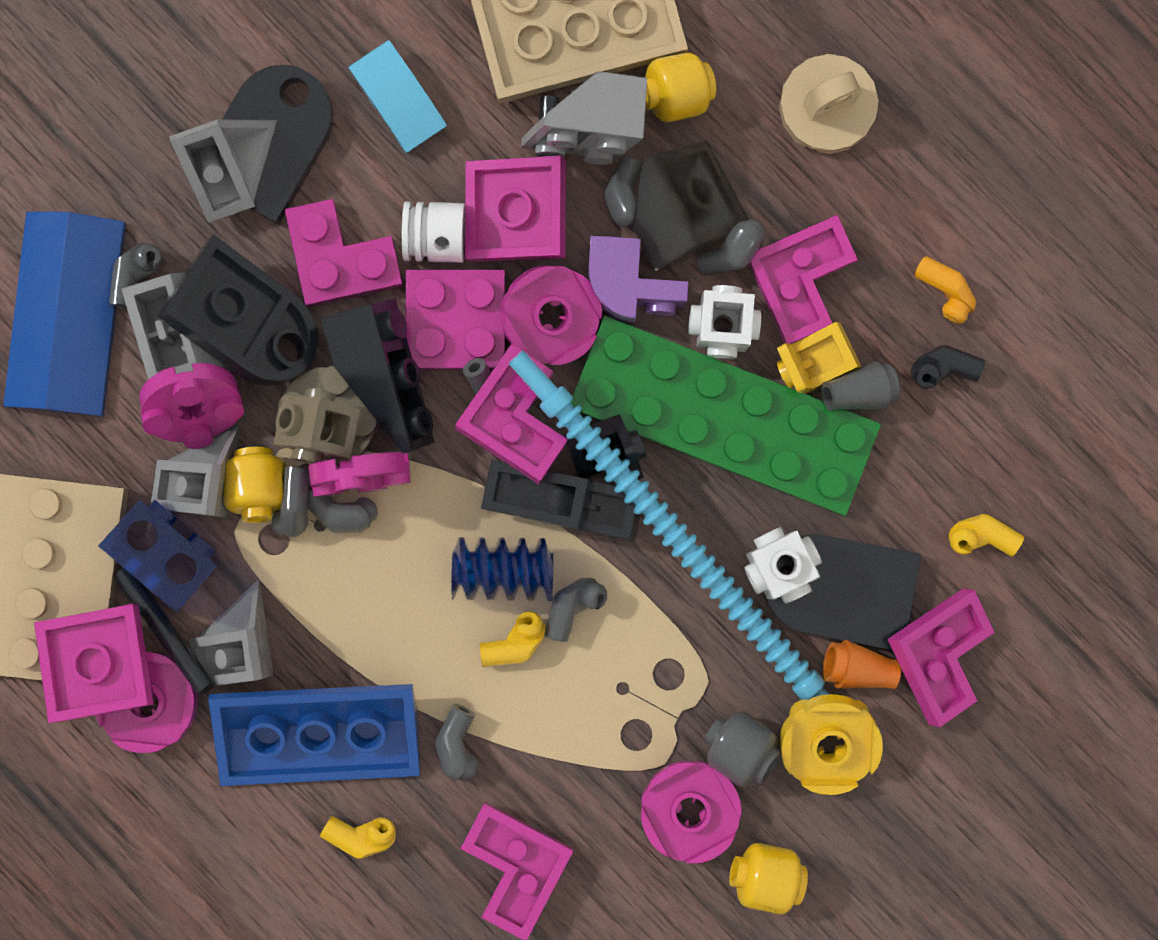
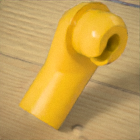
(981, 531)
(518, 645)
(362, 840)

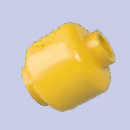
(679, 87)
(254, 484)
(769, 878)

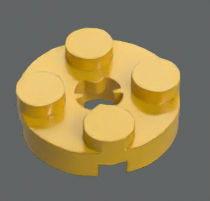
(827, 716)

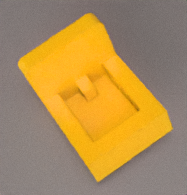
(817, 359)

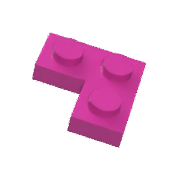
(330, 268)
(788, 272)
(501, 422)
(930, 654)
(529, 863)

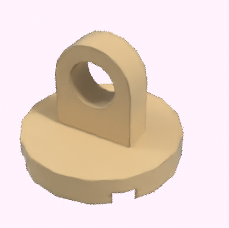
(828, 103)

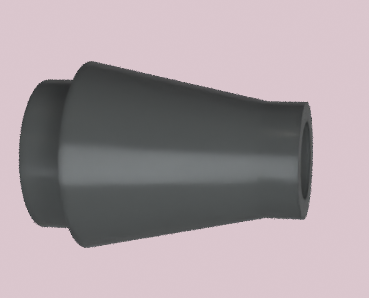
(864, 388)

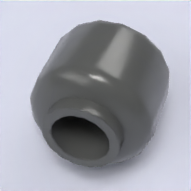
(742, 749)

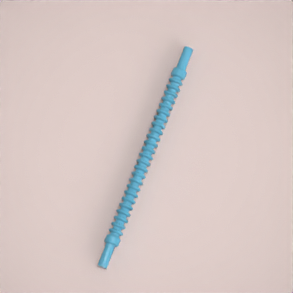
(557, 403)

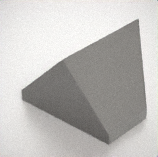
(224, 162)
(196, 477)
(237, 642)

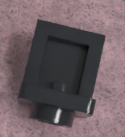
(628, 443)

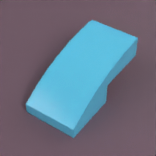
(397, 96)

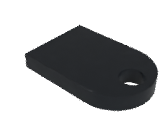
(297, 137)
(241, 315)
(860, 592)

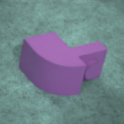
(617, 286)

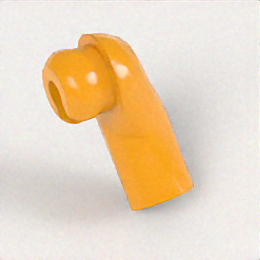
(952, 284)

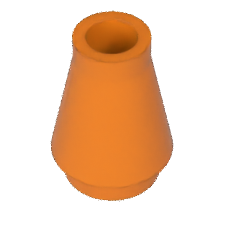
(858, 667)

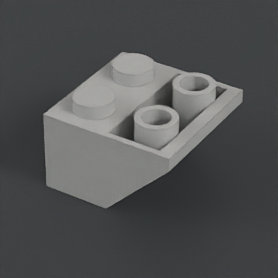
(594, 121)
(157, 341)

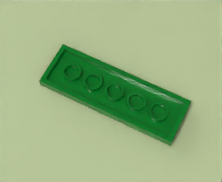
(725, 416)

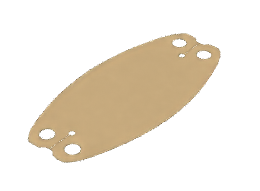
(391, 616)

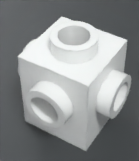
(733, 305)
(763, 570)

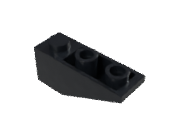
(376, 362)

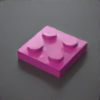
(515, 209)
(454, 317)
(93, 663)

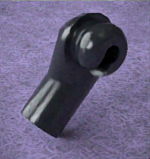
(944, 361)

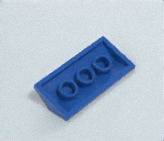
(63, 314)
(315, 734)

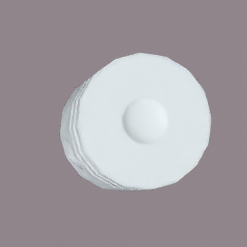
(433, 232)

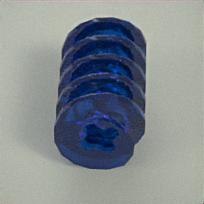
(502, 569)

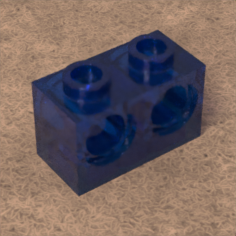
(151, 564)

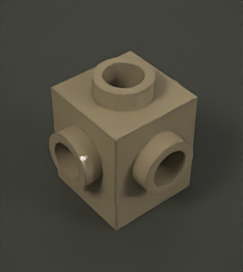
(316, 426)

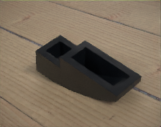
(560, 502)

